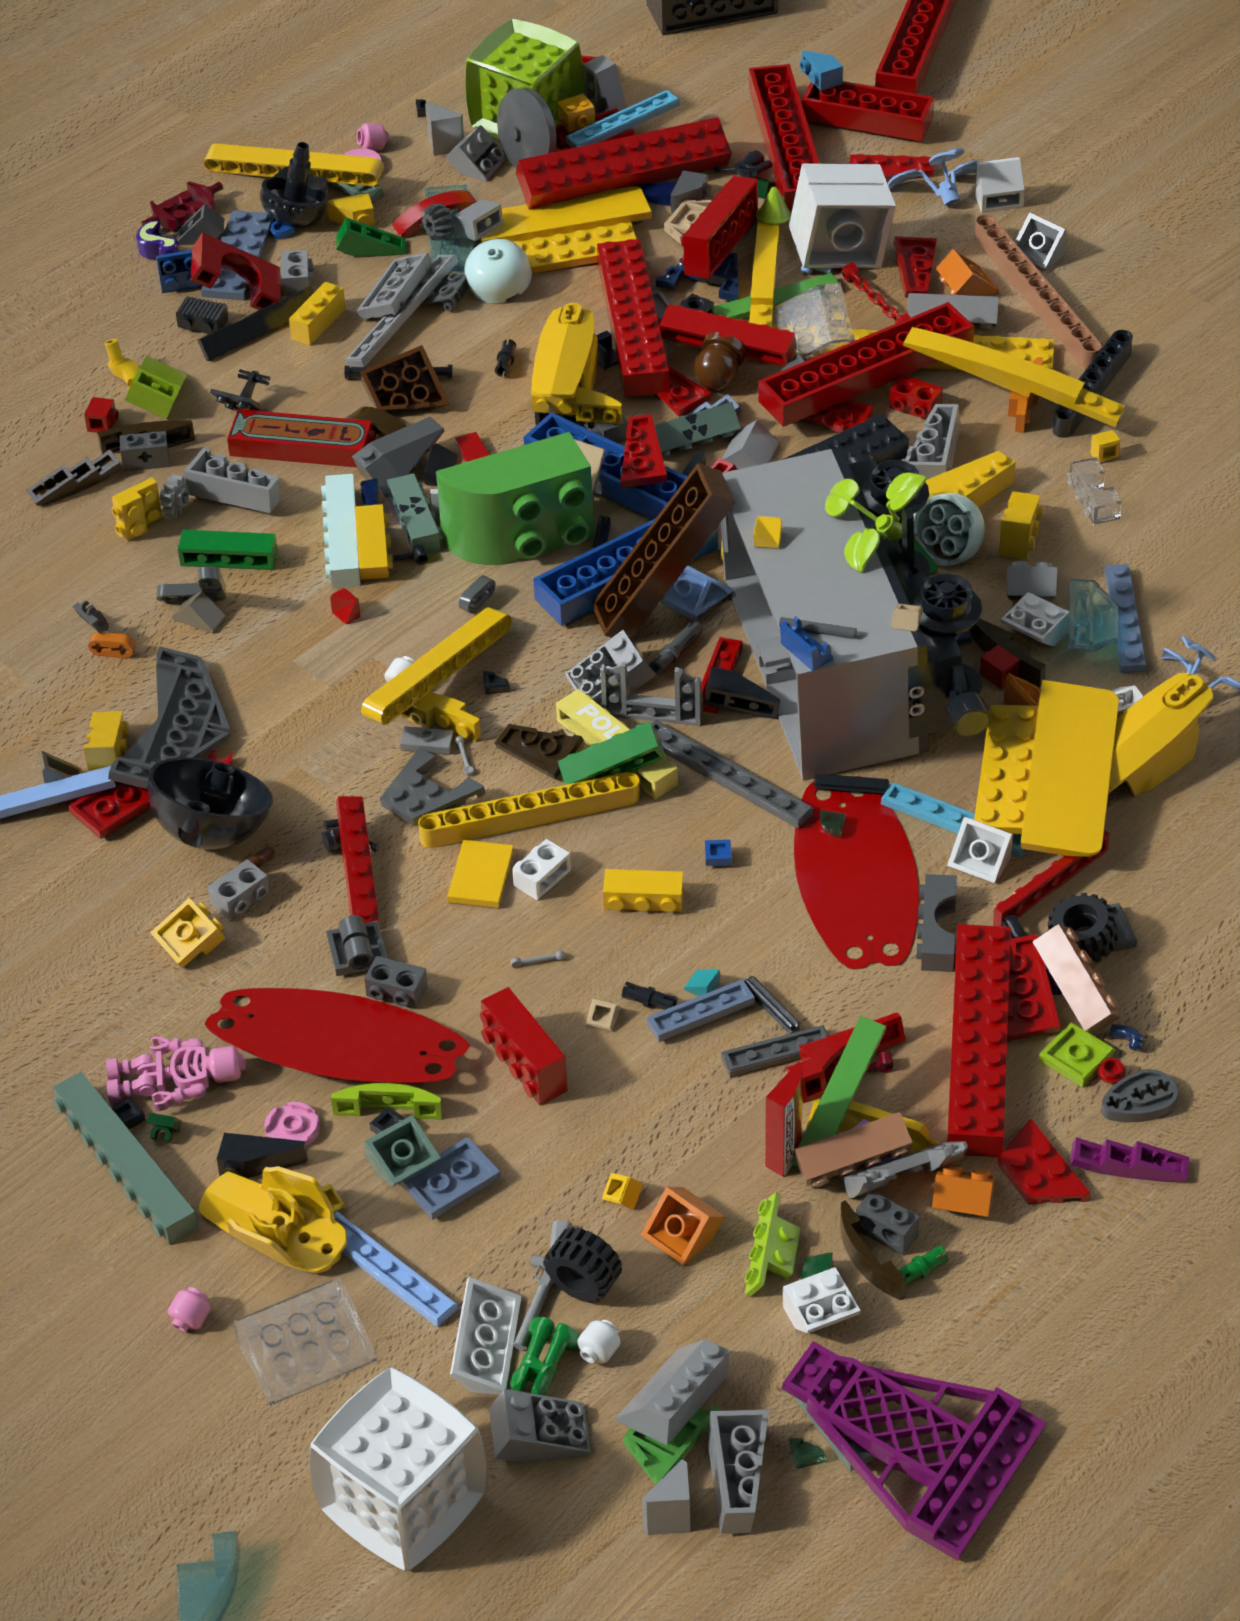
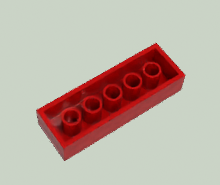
(870, 110)
(720, 227)

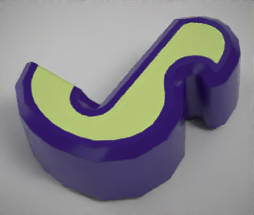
(152, 243)

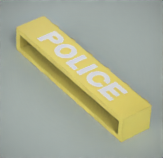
(596, 724)

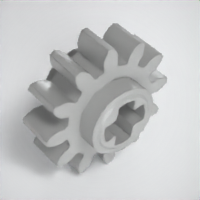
(174, 495)

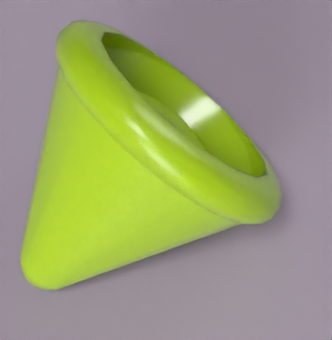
(774, 209)

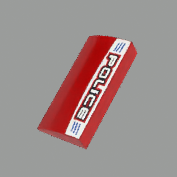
(784, 1121)

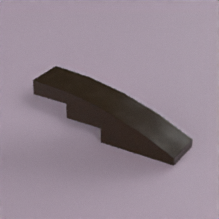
(177, 433)
(67, 482)
(989, 636)

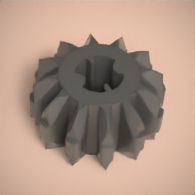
(438, 222)

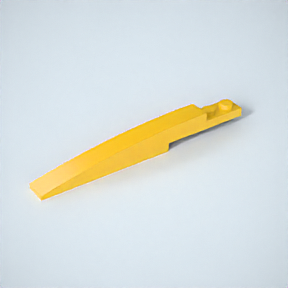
(764, 274)
(1015, 374)

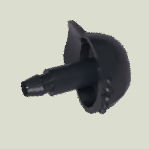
(293, 194)

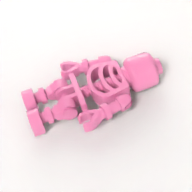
(222, 1064)

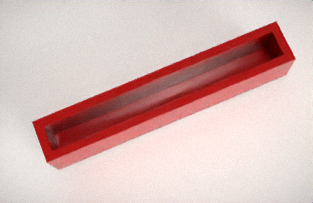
(760, 341)

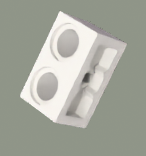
(541, 869)

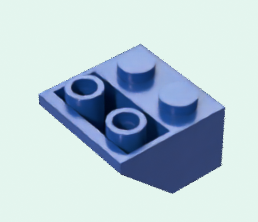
(175, 271)

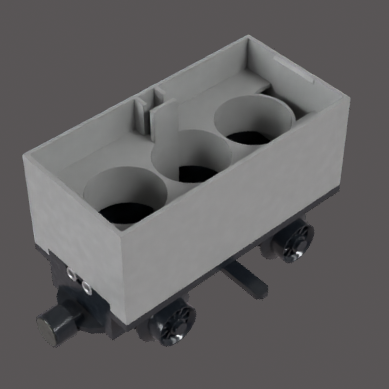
(887, 682)

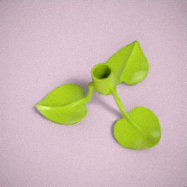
(863, 545)

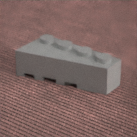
(937, 442)
(231, 483)
(736, 1462)

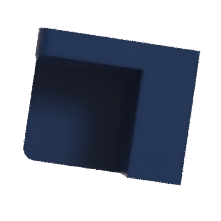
(606, 354)

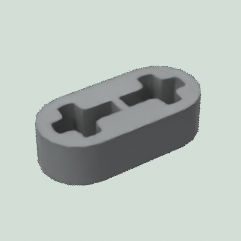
(477, 594)

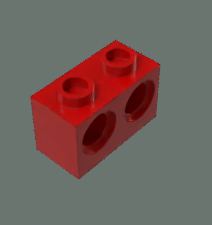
(914, 396)

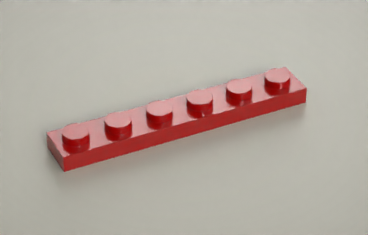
(357, 857)
(1044, 884)

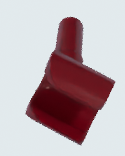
(884, 1063)

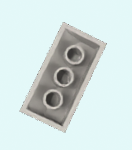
(977, 309)
(677, 1391)

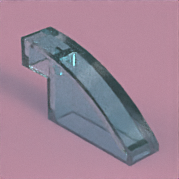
(208, 1585)

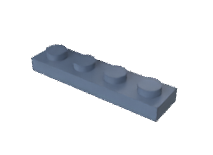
(700, 1010)

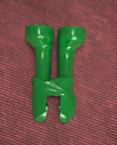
(531, 1367)

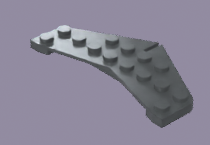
(187, 720)

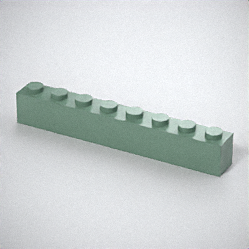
(124, 1158)

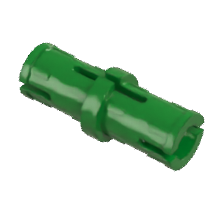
(923, 1265)

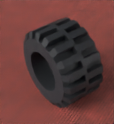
(1088, 911)
(582, 1265)

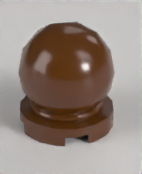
(718, 361)

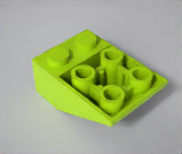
(155, 387)

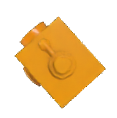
(575, 112)

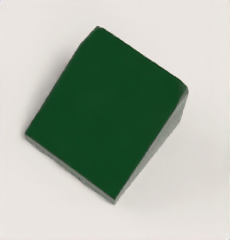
(764, 186)
(816, 1264)

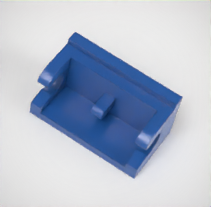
(804, 646)

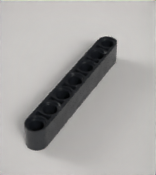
(1096, 378)

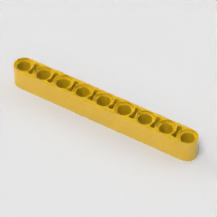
(269, 161)
(436, 666)
(529, 809)

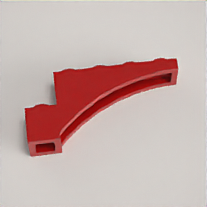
(823, 1055)

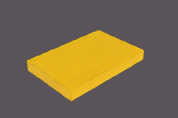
(480, 873)

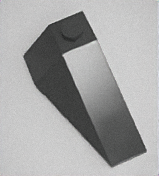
(397, 452)

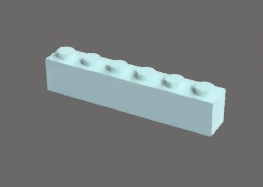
(341, 531)

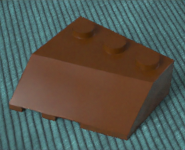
(404, 382)

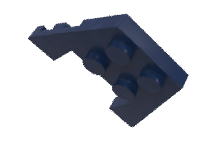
(725, 275)

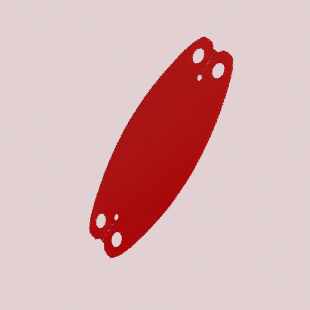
(858, 881)
(337, 1035)

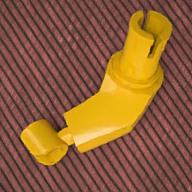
(120, 366)

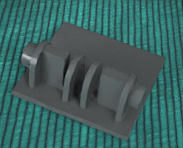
(449, 291)

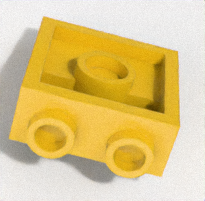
(136, 509)
(188, 932)

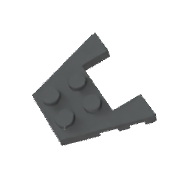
(415, 795)

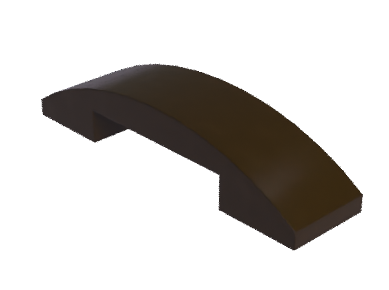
(382, 421)
(883, 1276)

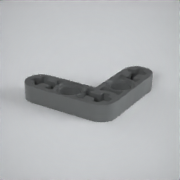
(209, 581)

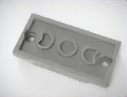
(395, 286)

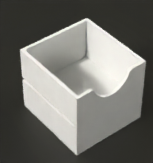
(841, 215)

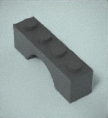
(937, 944)

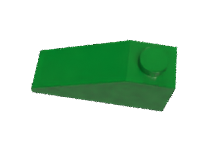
(364, 240)

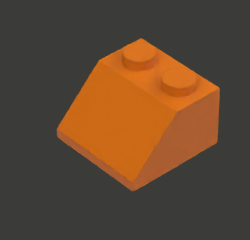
(965, 276)
(682, 1224)

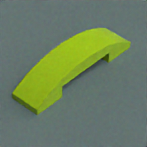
(383, 1095)

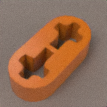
(111, 645)

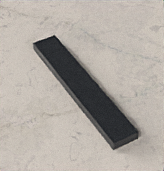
(253, 324)

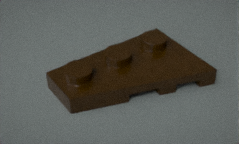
(538, 748)

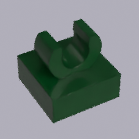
(163, 1123)

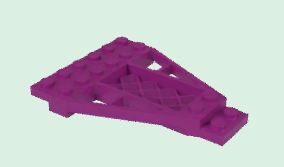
(970, 1479)

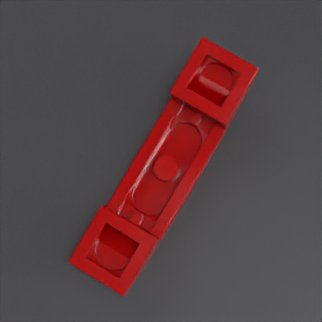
(409, 221)

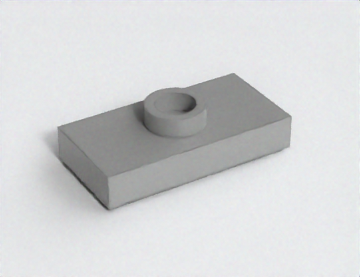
(426, 738)

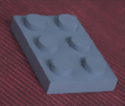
(452, 1180)

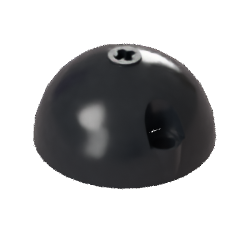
(187, 809)

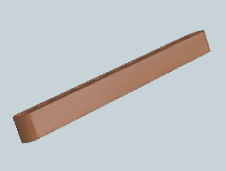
(1036, 290)

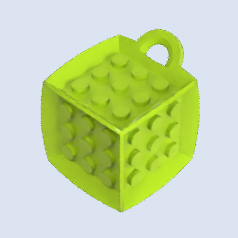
(521, 57)

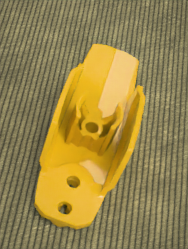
(566, 353)
(1159, 733)

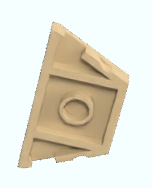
(683, 217)

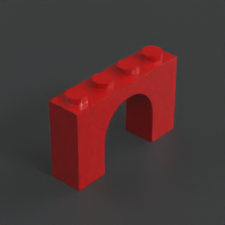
(213, 254)

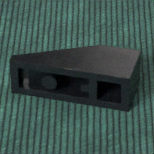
(736, 693)
(251, 1154)

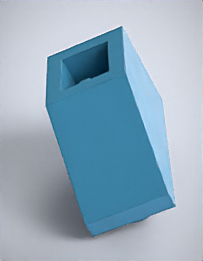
(822, 69)

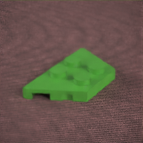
(660, 1459)

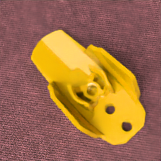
(278, 1217)

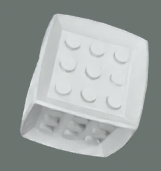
(398, 1468)

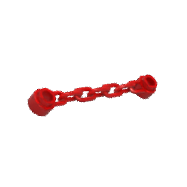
(852, 274)

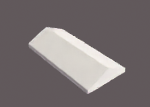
(485, 1337)

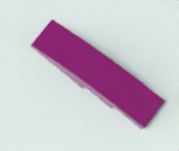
(1134, 1162)

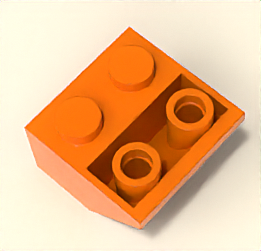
(963, 1190)

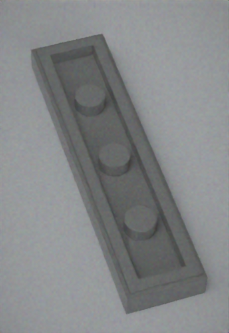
(769, 1052)

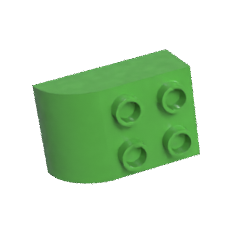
(517, 502)

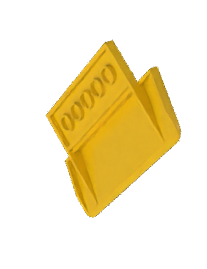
(569, 230)
(1050, 769)

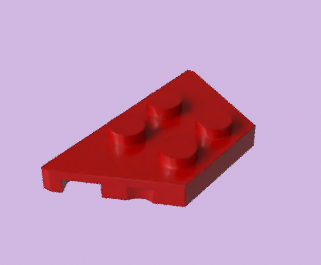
(1039, 1169)

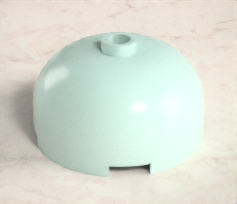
(497, 270)
(953, 523)

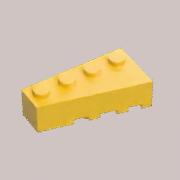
(977, 479)

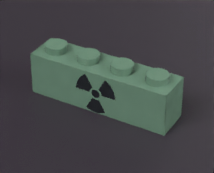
(697, 428)
(414, 513)

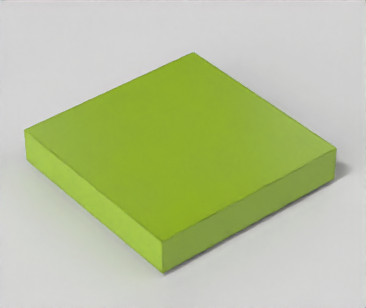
(1076, 1054)

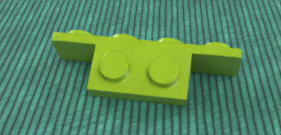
(773, 1246)

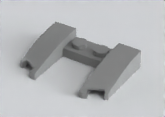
(684, 709)
(879, 1176)

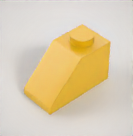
(354, 207)

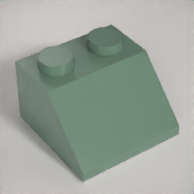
(400, 1151)

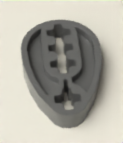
(1138, 1110)

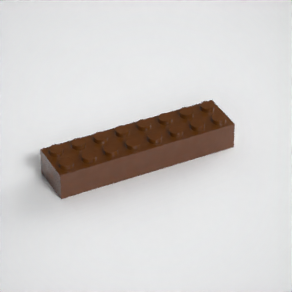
(664, 551)

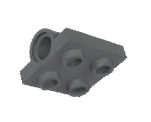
(355, 945)

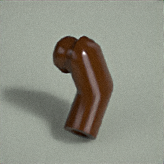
(261, 856)

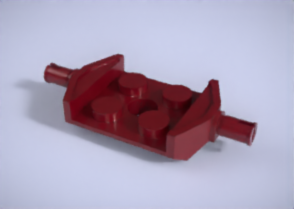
(180, 208)

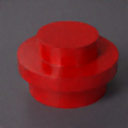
(1111, 1071)

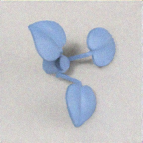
(948, 188)
(1169, 654)

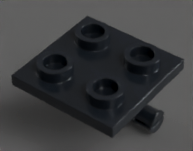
(244, 400)

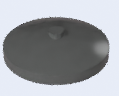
(525, 125)

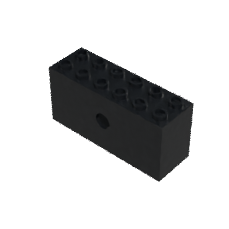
(687, 15)

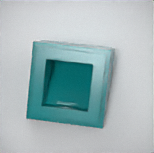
(703, 981)

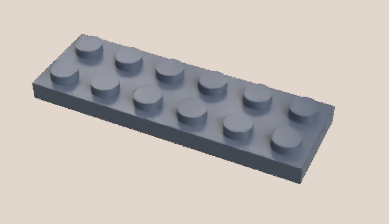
(249, 233)

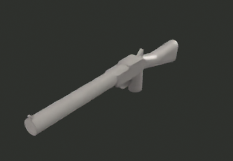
(543, 1289)

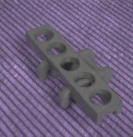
(92, 616)

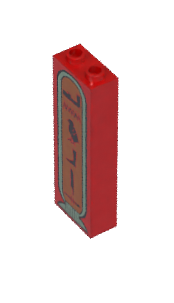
(298, 437)

